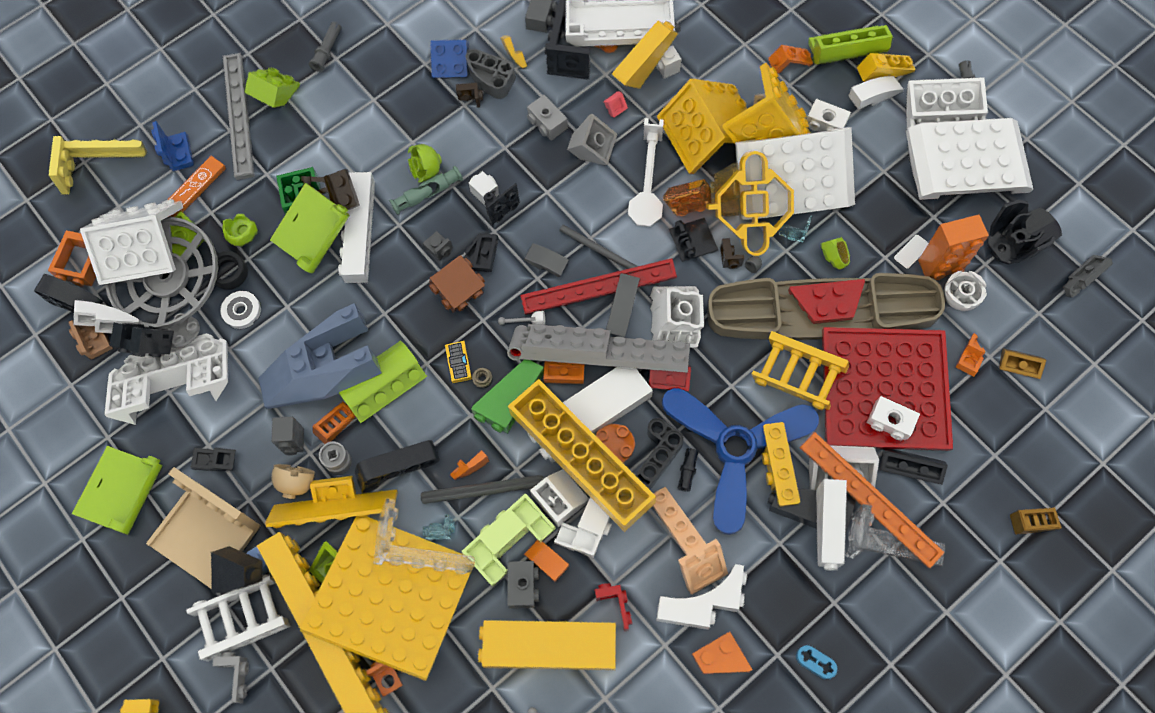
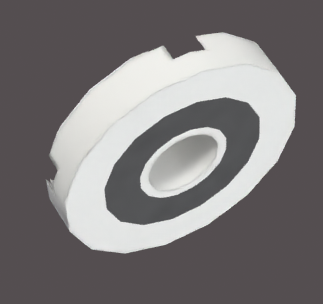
(236, 300)

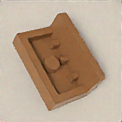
(89, 342)

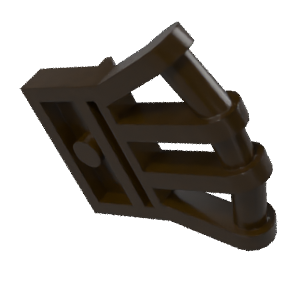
(338, 187)

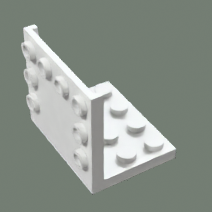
(130, 242)

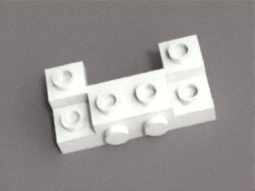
(590, 531)

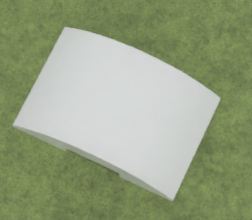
(945, 101)

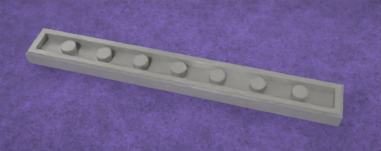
(238, 117)

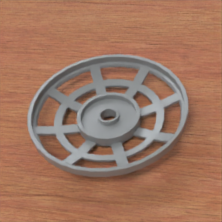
(175, 282)

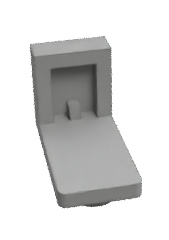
(241, 669)

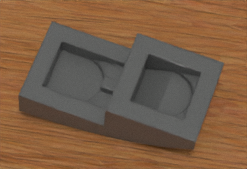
(547, 259)

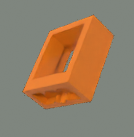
(61, 258)

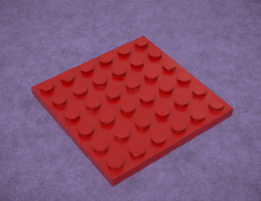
(892, 364)

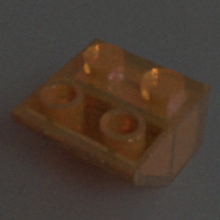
(688, 197)

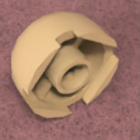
(291, 480)

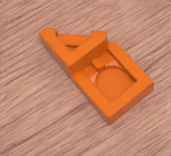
(971, 357)

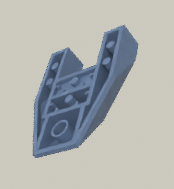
(309, 366)

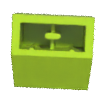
(271, 86)

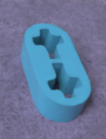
(813, 666)

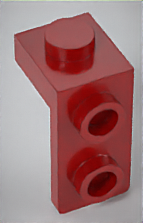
(607, 591)

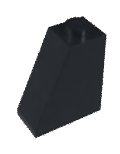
(233, 570)

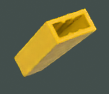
(645, 55)

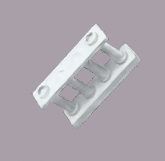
(234, 639)

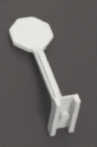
(645, 207)

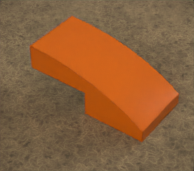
(547, 560)

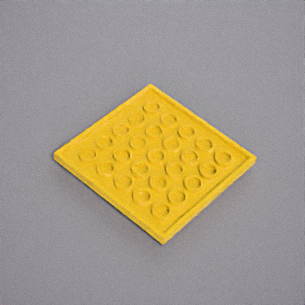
(385, 609)

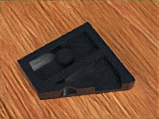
(482, 252)

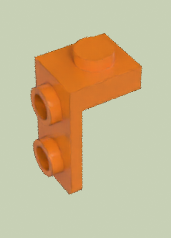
(787, 54)

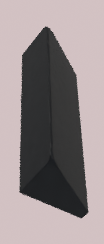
(913, 466)

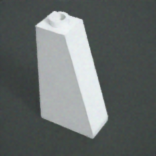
(831, 523)

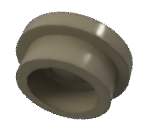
(482, 372)

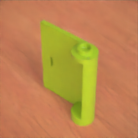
(310, 227)
(117, 489)

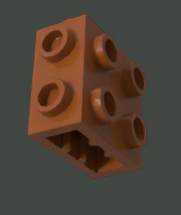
(457, 284)

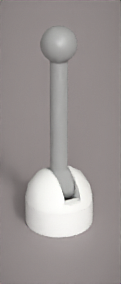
(536, 318)

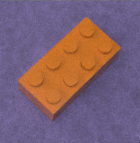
(953, 247)

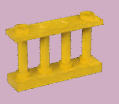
(816, 358)

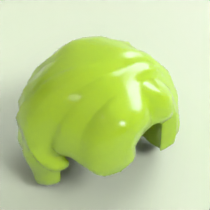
(239, 230)

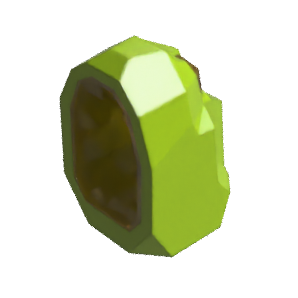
(836, 252)

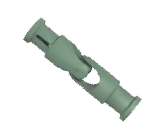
(416, 195)

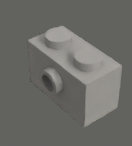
(547, 117)

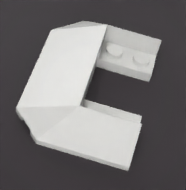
(198, 365)

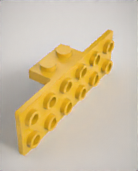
(331, 500)

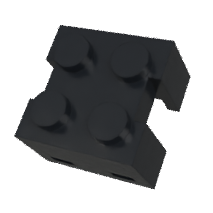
(141, 339)

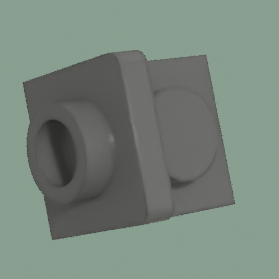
(438, 246)

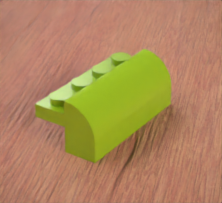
(850, 44)
(399, 374)

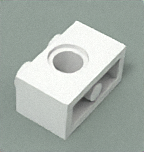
(824, 111)
(905, 418)

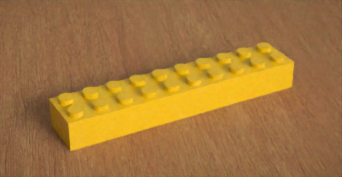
(299, 591)

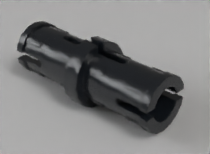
(688, 469)

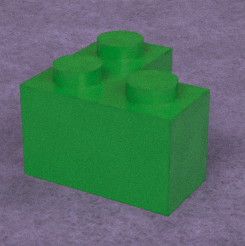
(291, 184)

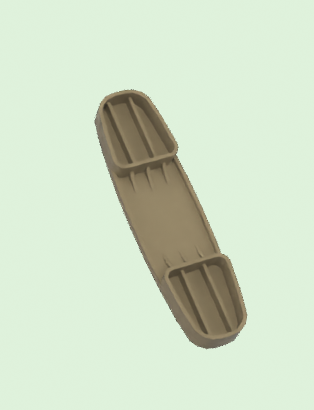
(761, 305)

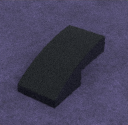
(213, 460)

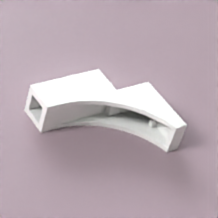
(698, 610)

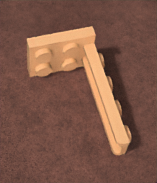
(703, 561)

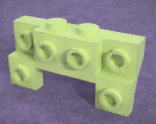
(503, 534)

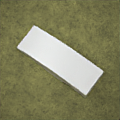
(875, 91)
(100, 316)

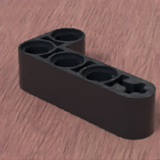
(663, 447)
(394, 463)

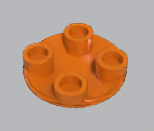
(617, 440)

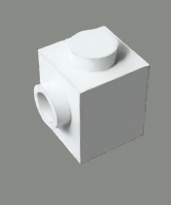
(669, 63)
(481, 184)

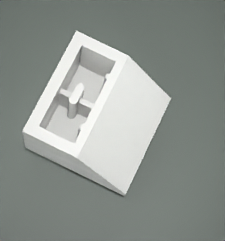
(559, 496)

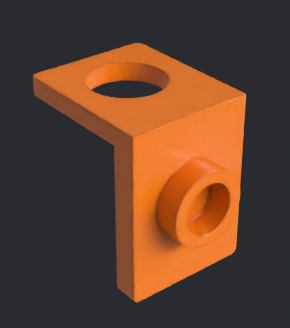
(380, 670)

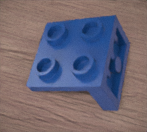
(449, 58)
(173, 149)

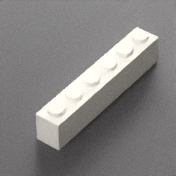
(357, 231)

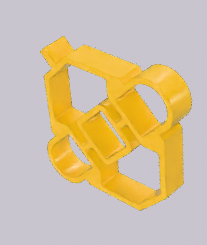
(740, 177)

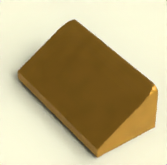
(1022, 363)

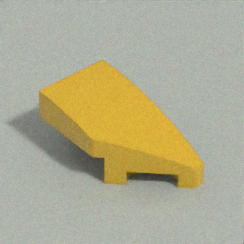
(517, 56)

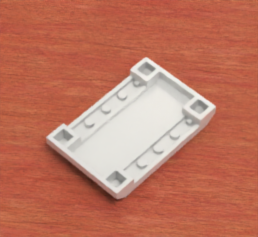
(613, 20)
(968, 157)
(812, 164)

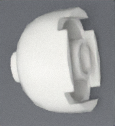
(965, 290)

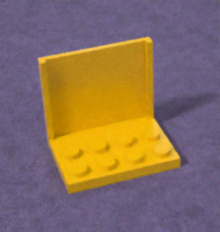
(770, 117)
(696, 119)

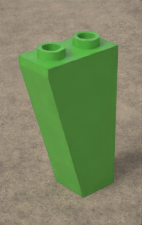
(494, 404)

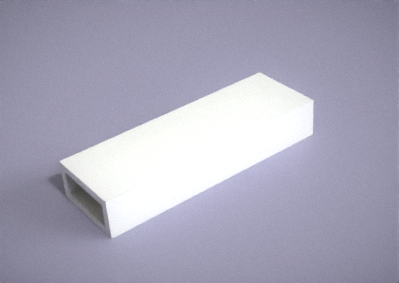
(607, 400)

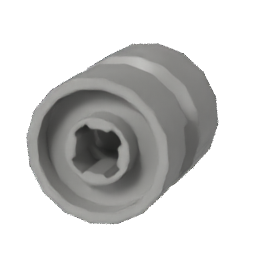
(335, 458)

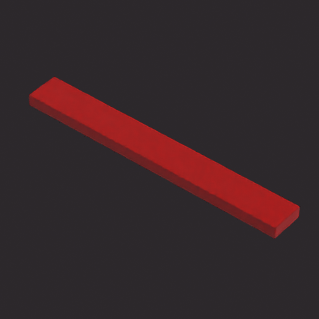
(595, 286)

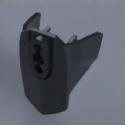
(1021, 232)

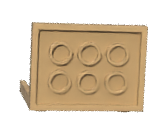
(198, 527)

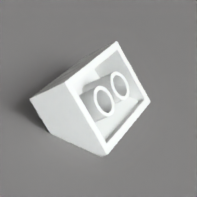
(860, 458)

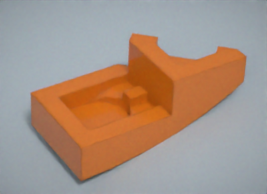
(472, 466)

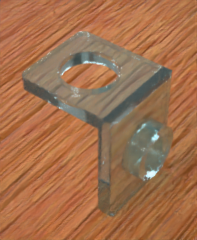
(793, 233)

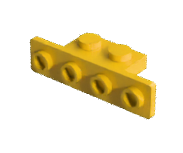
(779, 465)

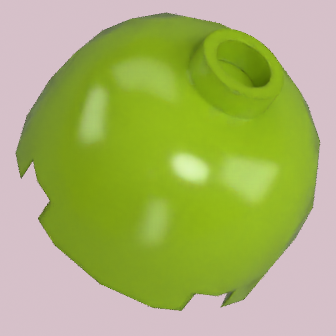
(424, 162)

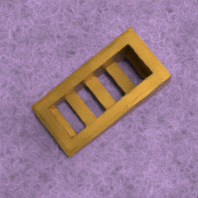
(1022, 525)

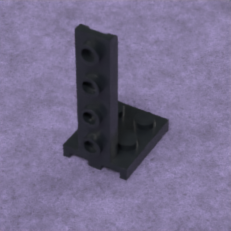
(564, 59)

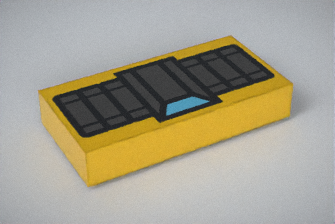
(458, 362)

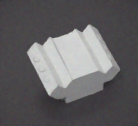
(677, 314)

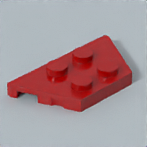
(829, 300)

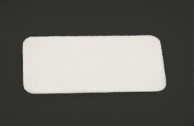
(911, 251)

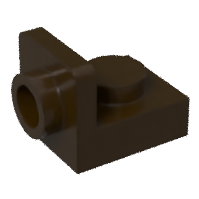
(468, 92)
(728, 256)

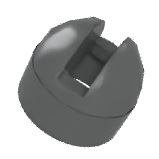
(753, 264)

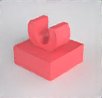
(616, 104)

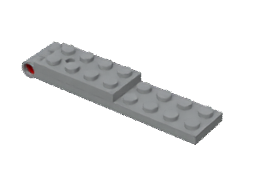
(596, 348)

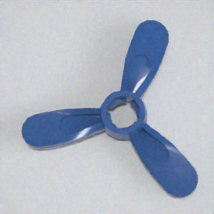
(731, 489)

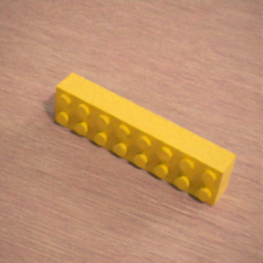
(582, 455)

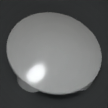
(184, 332)

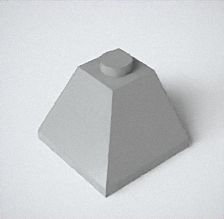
(593, 141)

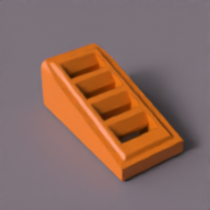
(329, 418)

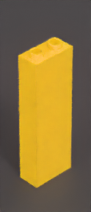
(548, 645)

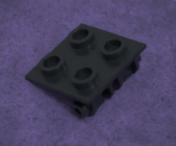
(500, 206)
(692, 239)

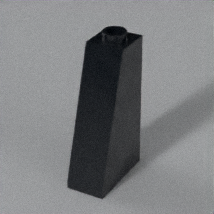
(806, 510)

